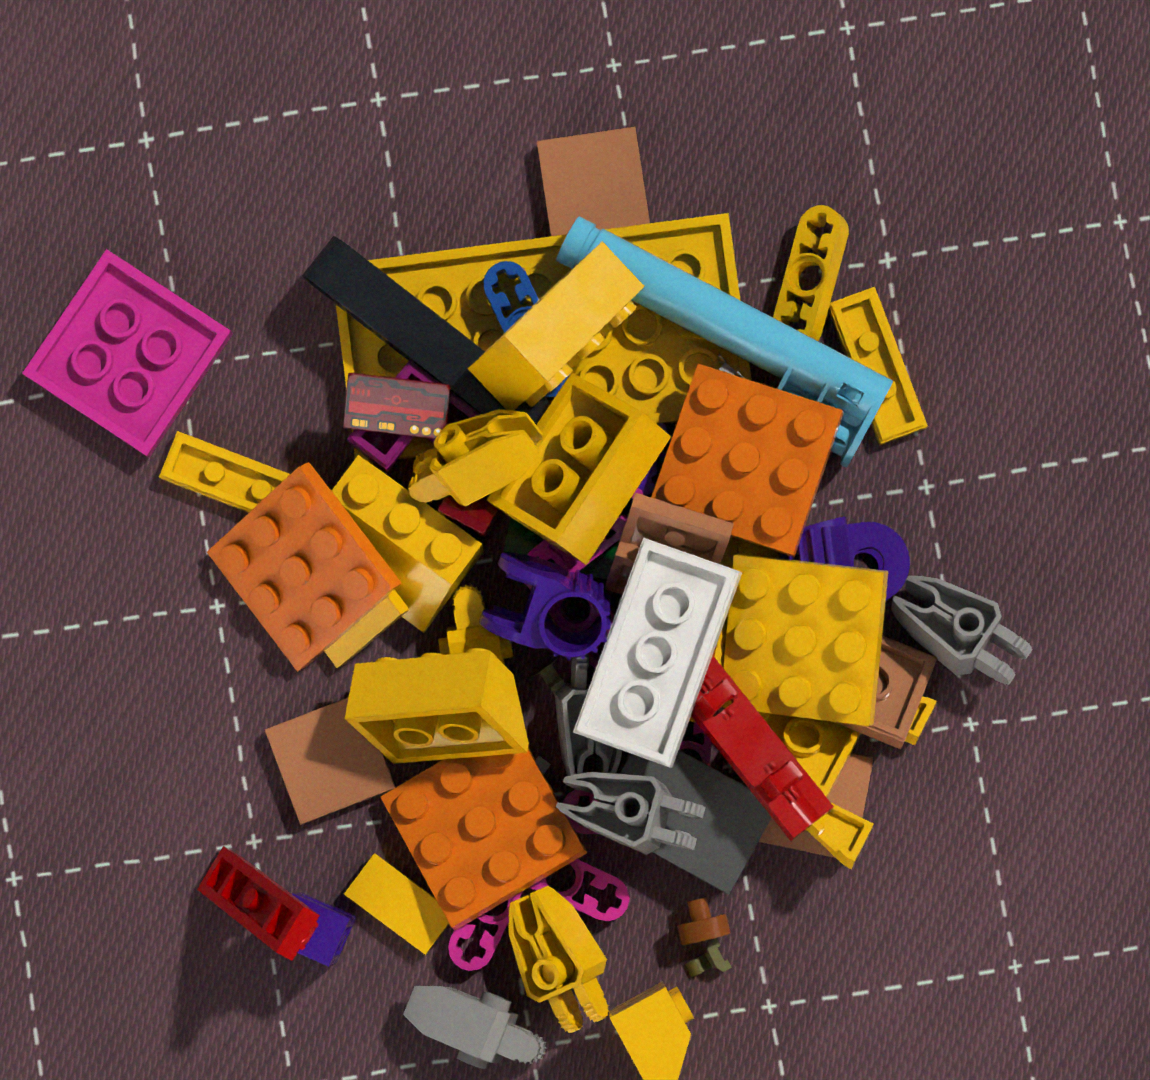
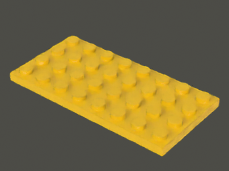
(640, 361)

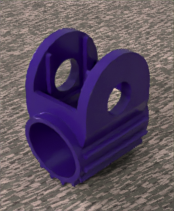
(839, 542)
(549, 585)

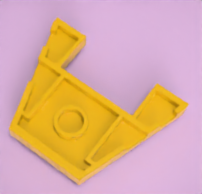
(822, 752)

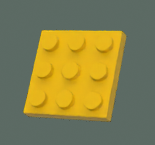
(806, 638)

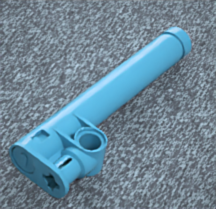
(797, 359)

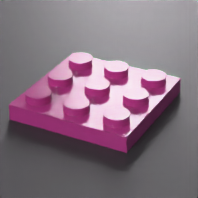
(127, 353)

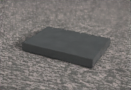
(729, 823)

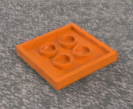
(748, 457)
(303, 566)
(482, 830)

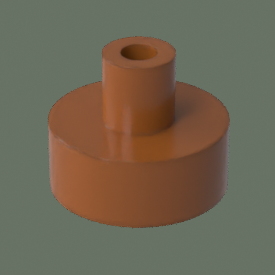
(702, 924)

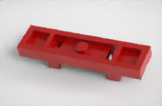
(758, 754)
(259, 904)

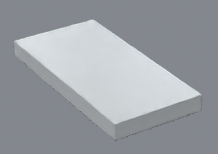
(657, 652)

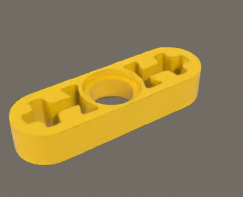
(830, 244)

